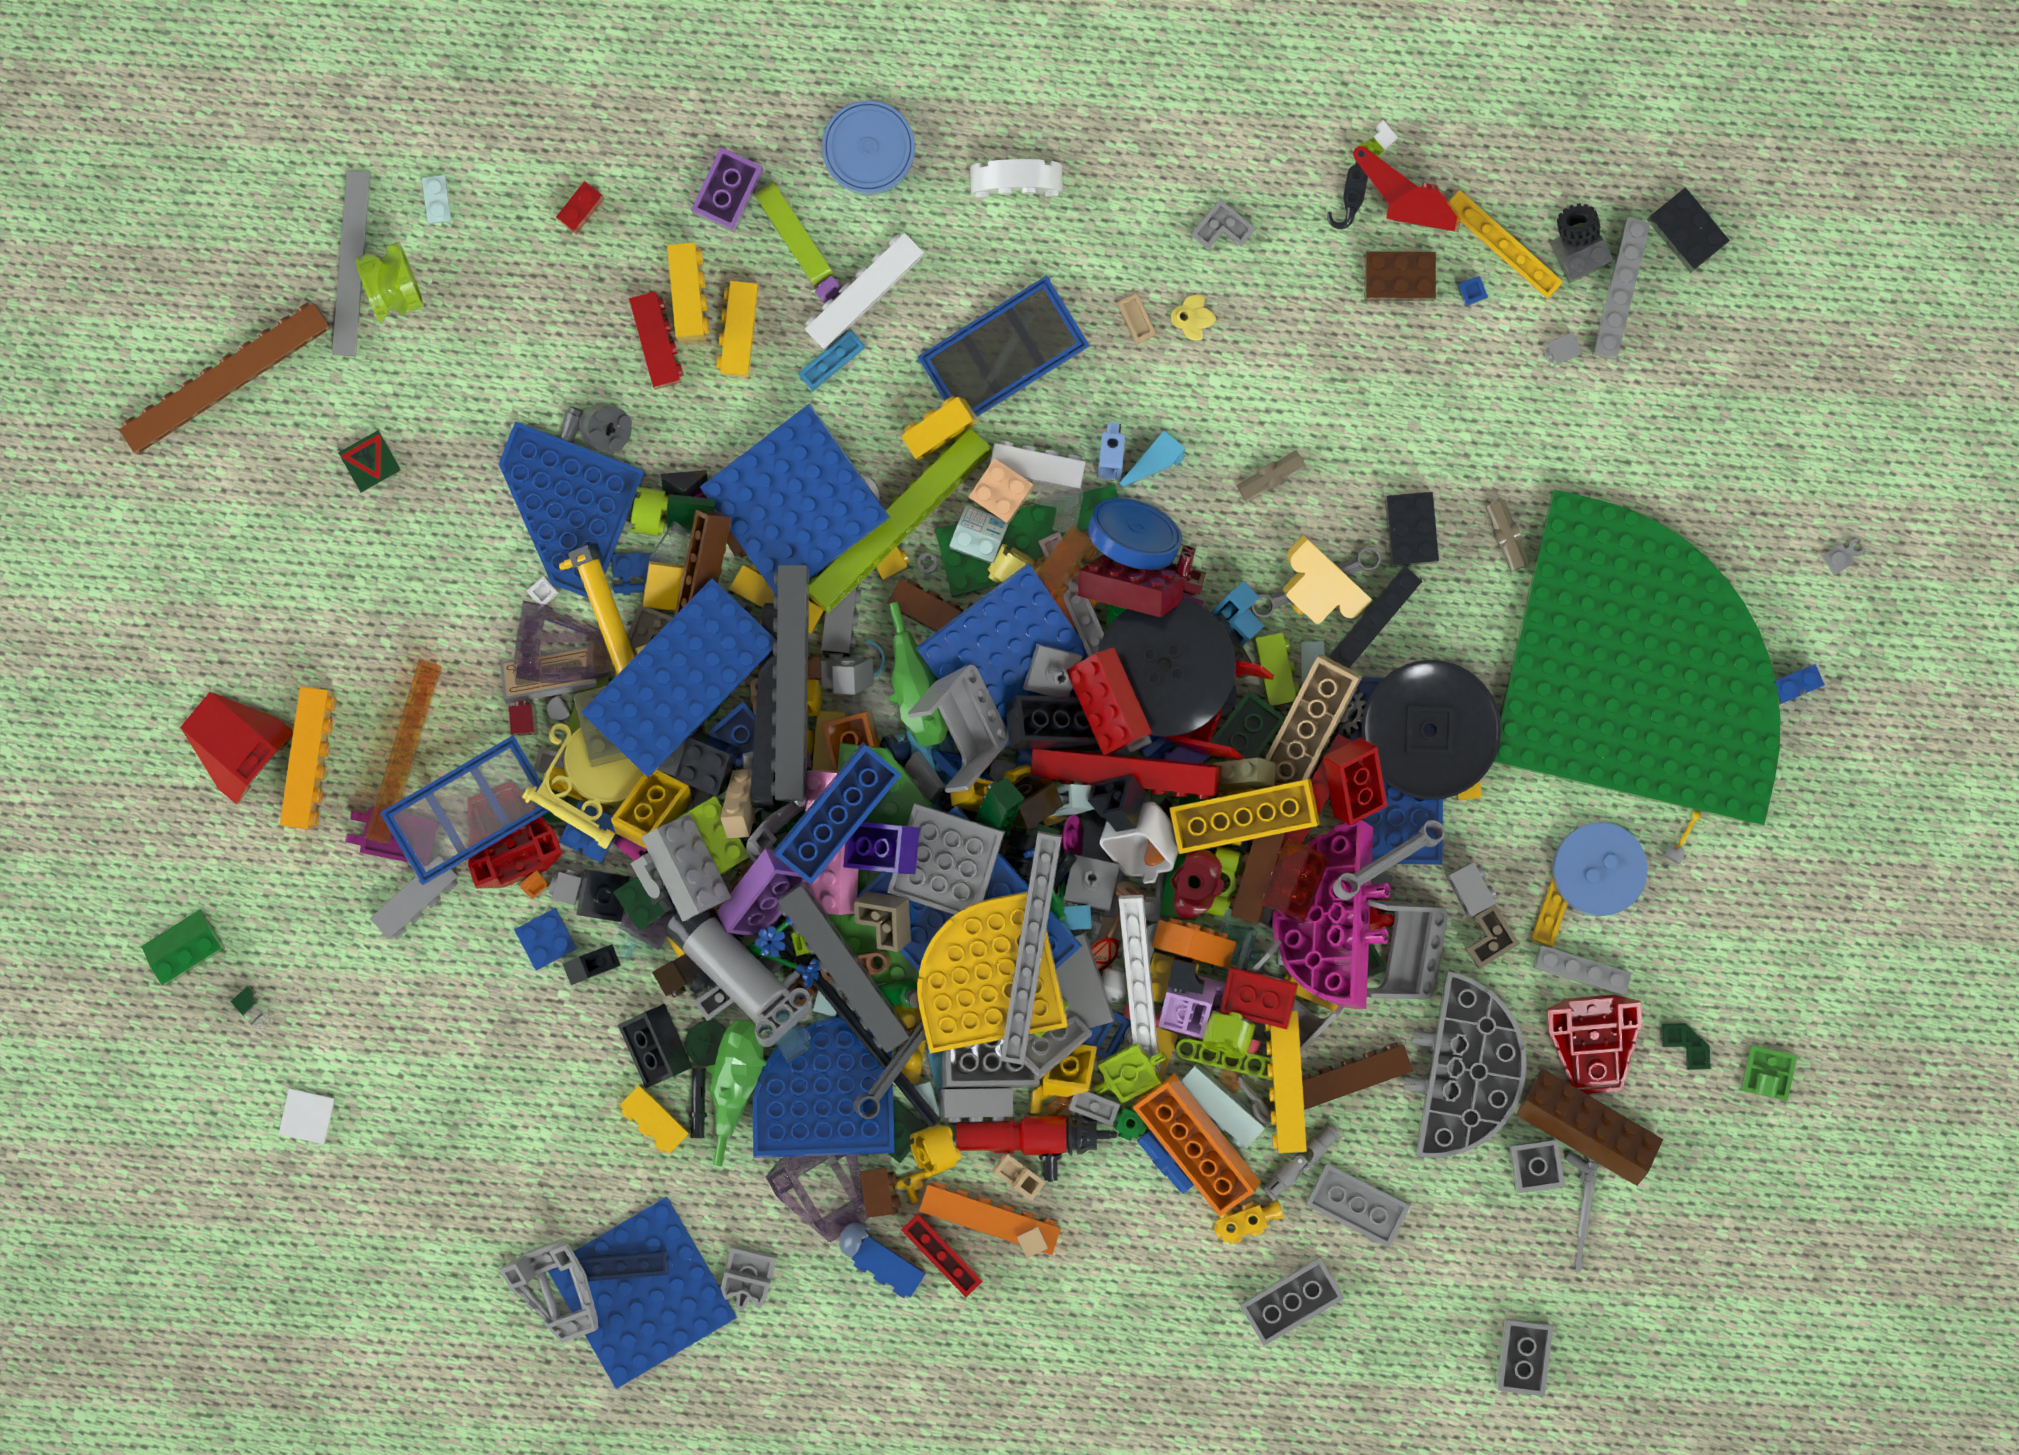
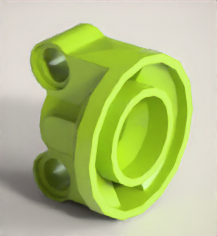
(1231, 862)

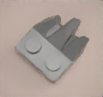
(747, 1276)

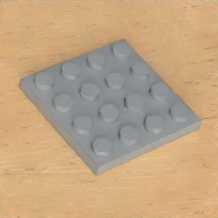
(952, 861)

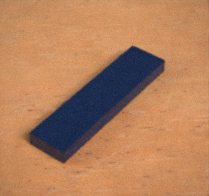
(625, 1266)

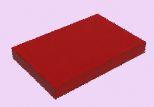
(1259, 997)

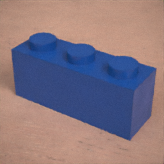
(888, 1267)

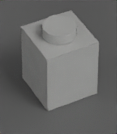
(1562, 349)

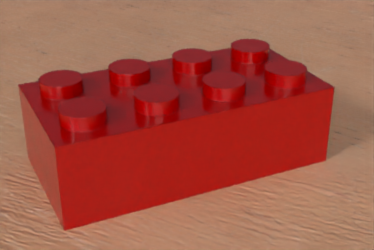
(1108, 701)

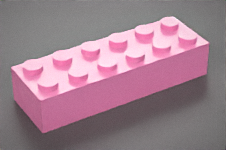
(835, 886)

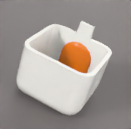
(1145, 849)

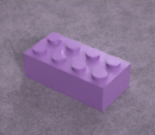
(756, 896)

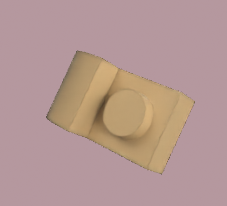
(1018, 1176)

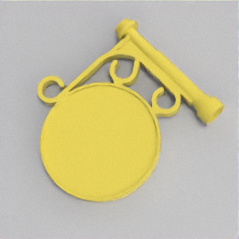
(600, 784)

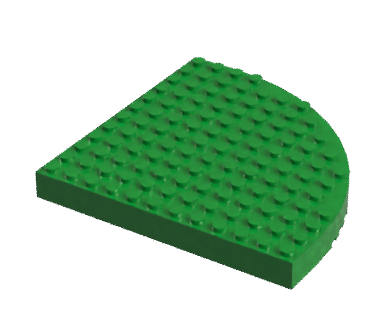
(1640, 668)

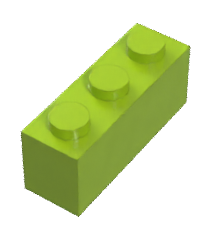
(1273, 656)

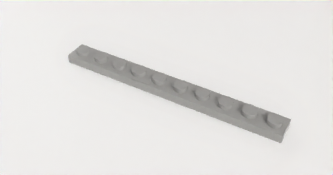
(1084, 619)
(1031, 947)

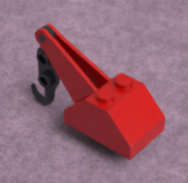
(1406, 201)

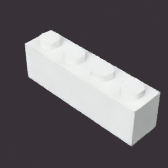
(1040, 466)

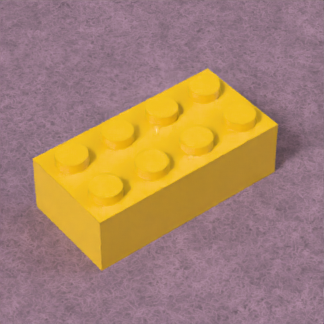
(687, 292)

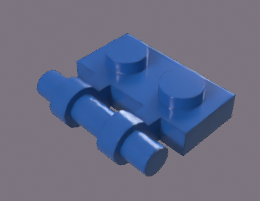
(630, 566)

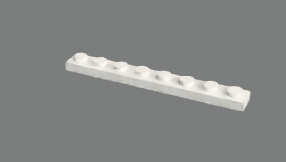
(1138, 973)

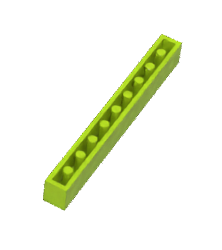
(906, 514)

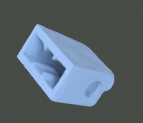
(1111, 458)

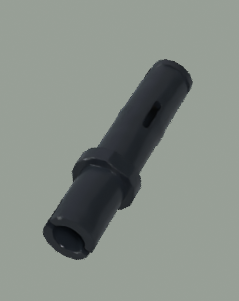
(698, 1103)

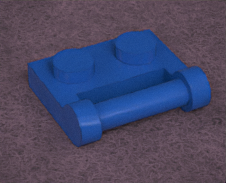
(1100, 1032)

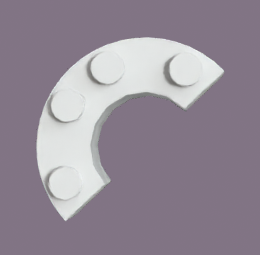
(1016, 175)

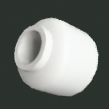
(1115, 983)

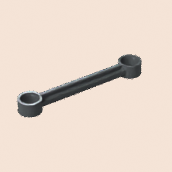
(891, 1072)

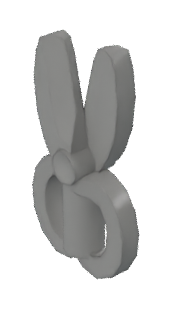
(1260, 1105)

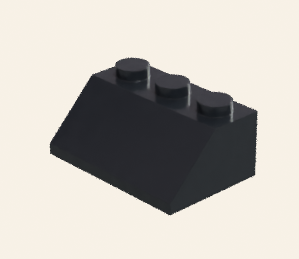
(655, 1046)

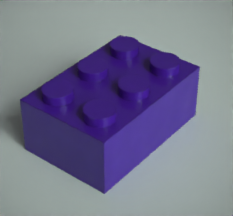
(883, 848)

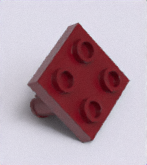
(1192, 578)

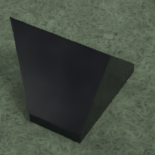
(684, 482)

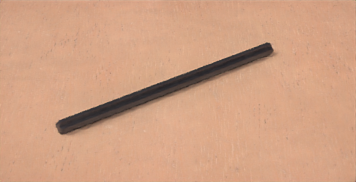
(863, 1035)

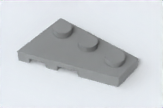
(1054, 1046)

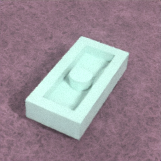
(436, 199)

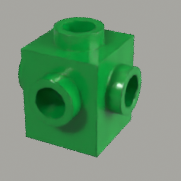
(1125, 1132)

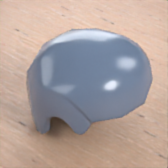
(851, 1238)

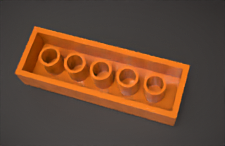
(1197, 1144)

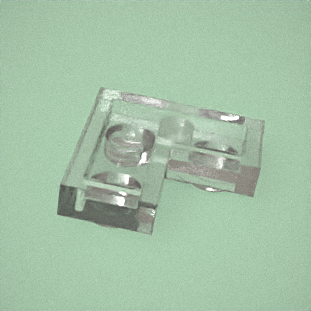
(1065, 499)

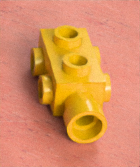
(1241, 1222)

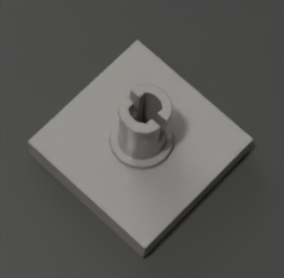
(1048, 671)
(924, 777)
(1091, 883)

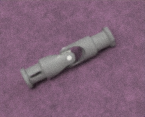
(1289, 1172)

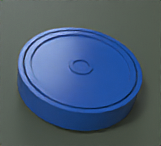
(1134, 533)

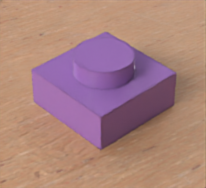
(828, 289)

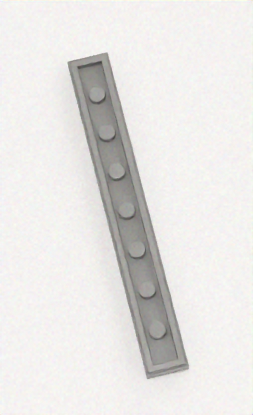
(352, 246)

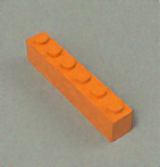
(984, 1217)

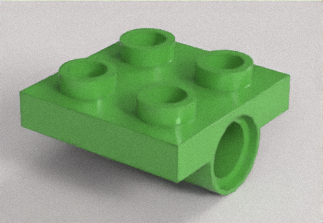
(1769, 1073)

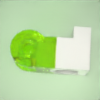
(1382, 140)

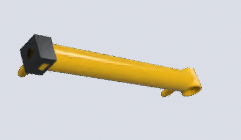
(602, 601)

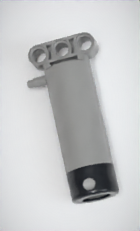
(740, 974)

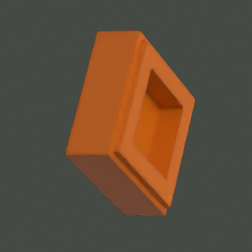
(534, 884)

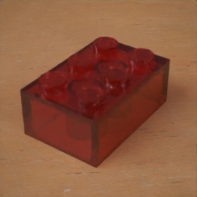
(1295, 881)

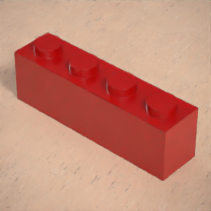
(655, 340)
(942, 1255)

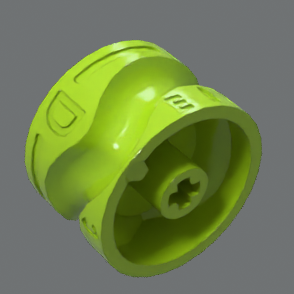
(389, 282)

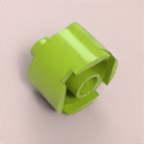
(648, 512)
(1228, 1034)

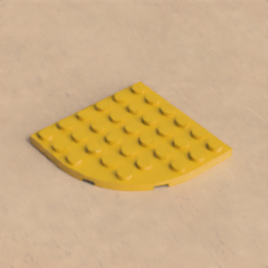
(971, 973)

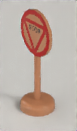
(1106, 948)

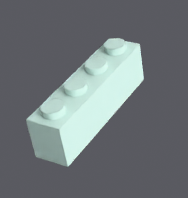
(1223, 1106)

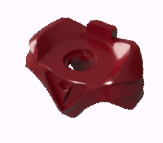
(1208, 869)

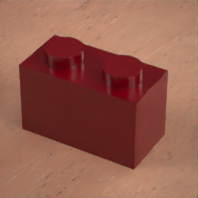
(523, 719)

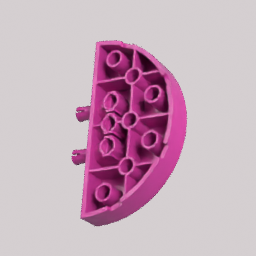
(1332, 945)

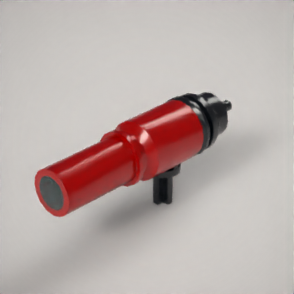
(1033, 1136)

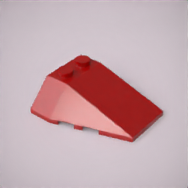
(516, 856)
(1595, 1039)

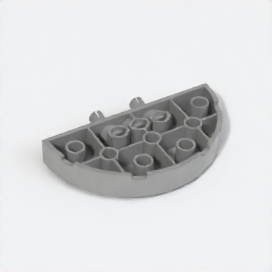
(1472, 1072)

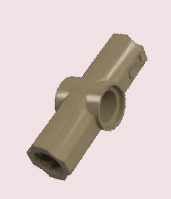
(1271, 476)
(1507, 535)

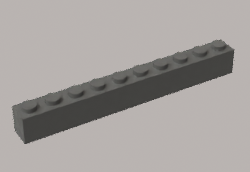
(792, 683)

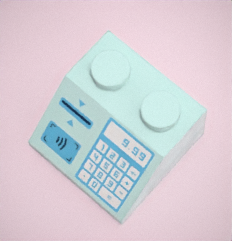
(978, 534)

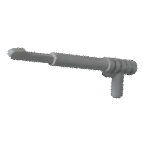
(1588, 1177)

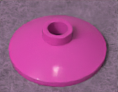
(1072, 835)

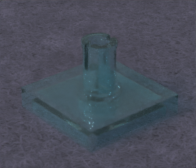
(1244, 946)

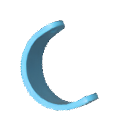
(882, 654)

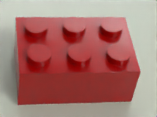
(1355, 781)

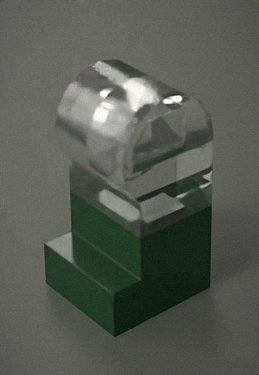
(250, 1010)

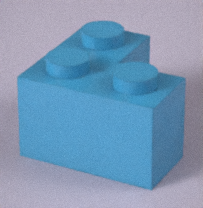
(1237, 613)

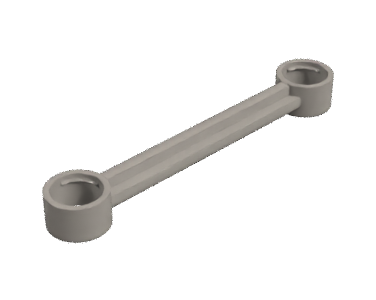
(1349, 568)
(1389, 860)

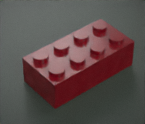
(1129, 587)

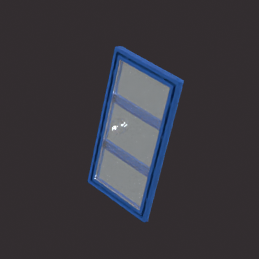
(465, 810)

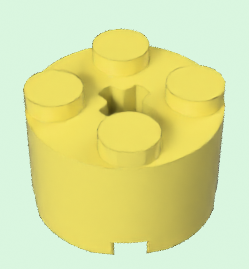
(1008, 563)

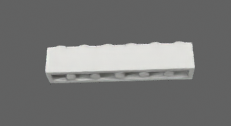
(864, 291)

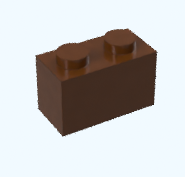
(880, 1192)

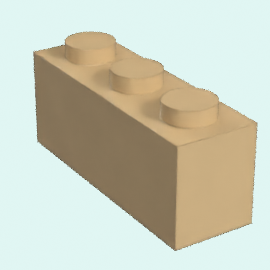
(737, 811)

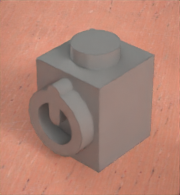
(566, 886)

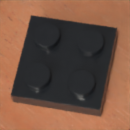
(597, 895)

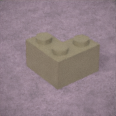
(889, 916)
(1497, 937)

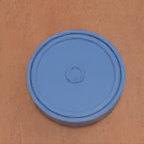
(868, 147)
(1599, 869)

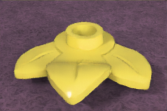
(1196, 317)

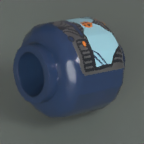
(898, 745)

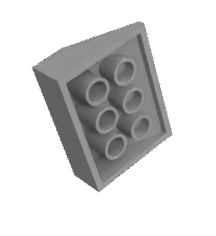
(981, 1068)

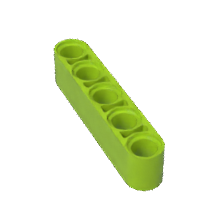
(793, 233)
(1219, 1060)

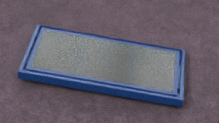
(1005, 348)

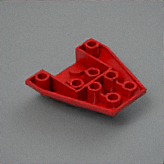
(234, 742)

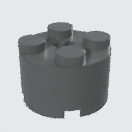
(618, 427)

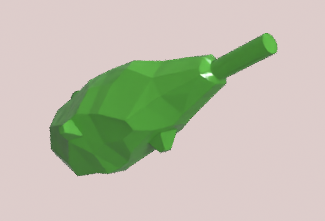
(910, 682)
(734, 1079)

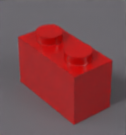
(580, 207)

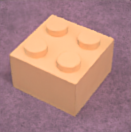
(1001, 491)

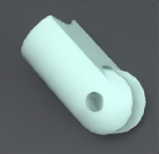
(927, 1092)

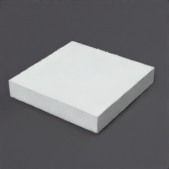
(306, 1116)

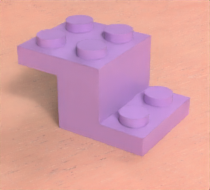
(1191, 1011)

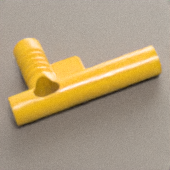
(916, 1183)

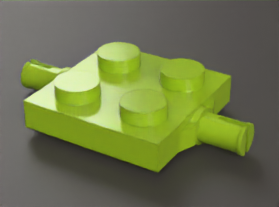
(1129, 1072)

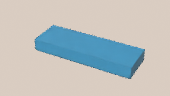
(831, 360)

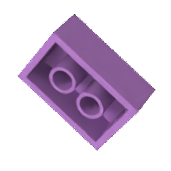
(727, 190)

